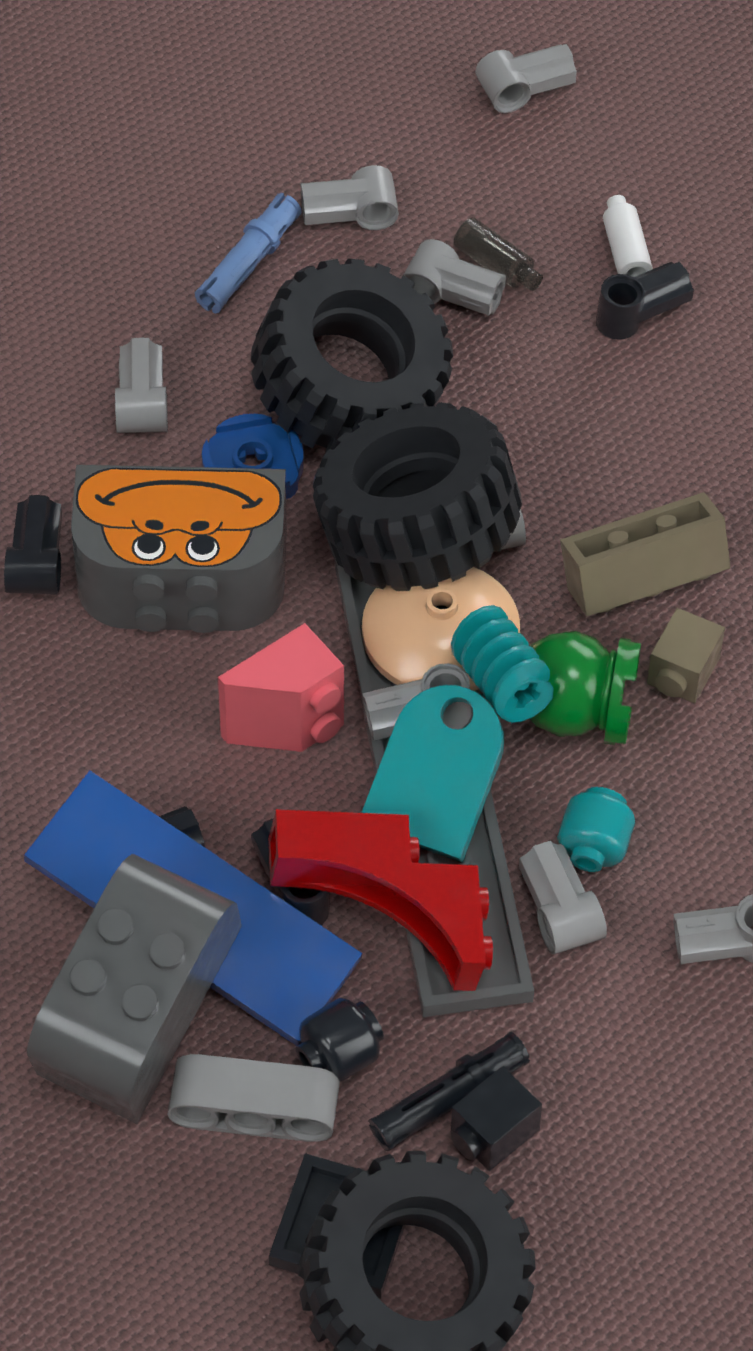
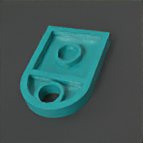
(439, 771)

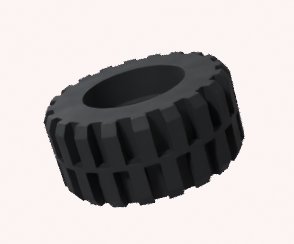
(354, 304)
(417, 496)
(427, 1197)

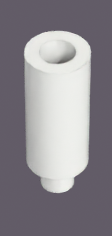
(626, 237)

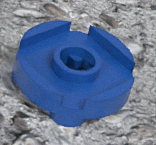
(257, 436)

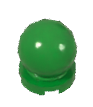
(587, 685)

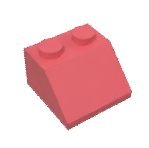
(283, 695)

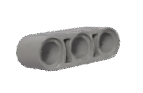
(253, 1098)

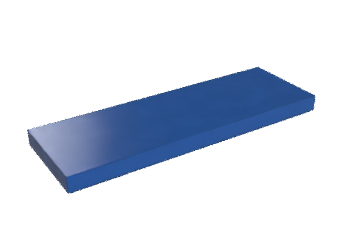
(281, 958)

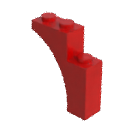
(379, 865)

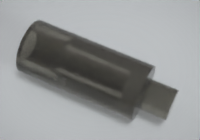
(497, 254)

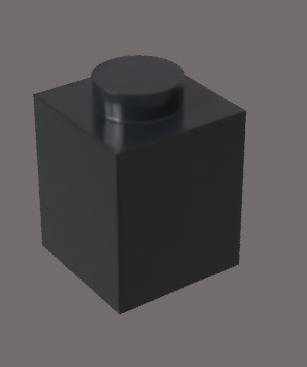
(494, 1119)

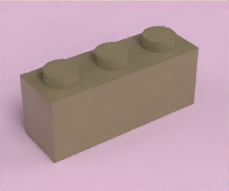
(645, 554)

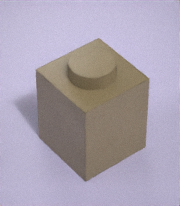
(685, 655)

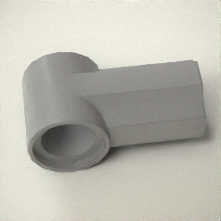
(513, 80)
(364, 198)
(443, 276)
(141, 395)
(386, 704)
(564, 910)
(715, 933)

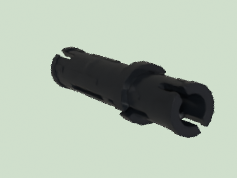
(441, 1094)

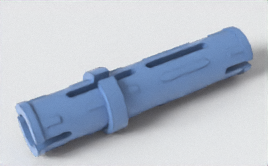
(259, 239)

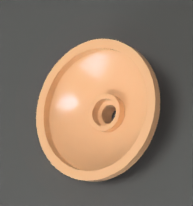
(410, 635)

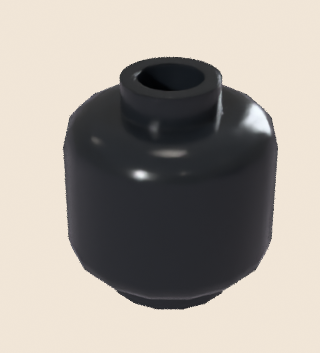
(340, 1038)

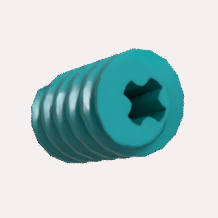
(502, 664)

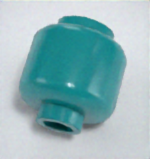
(596, 829)

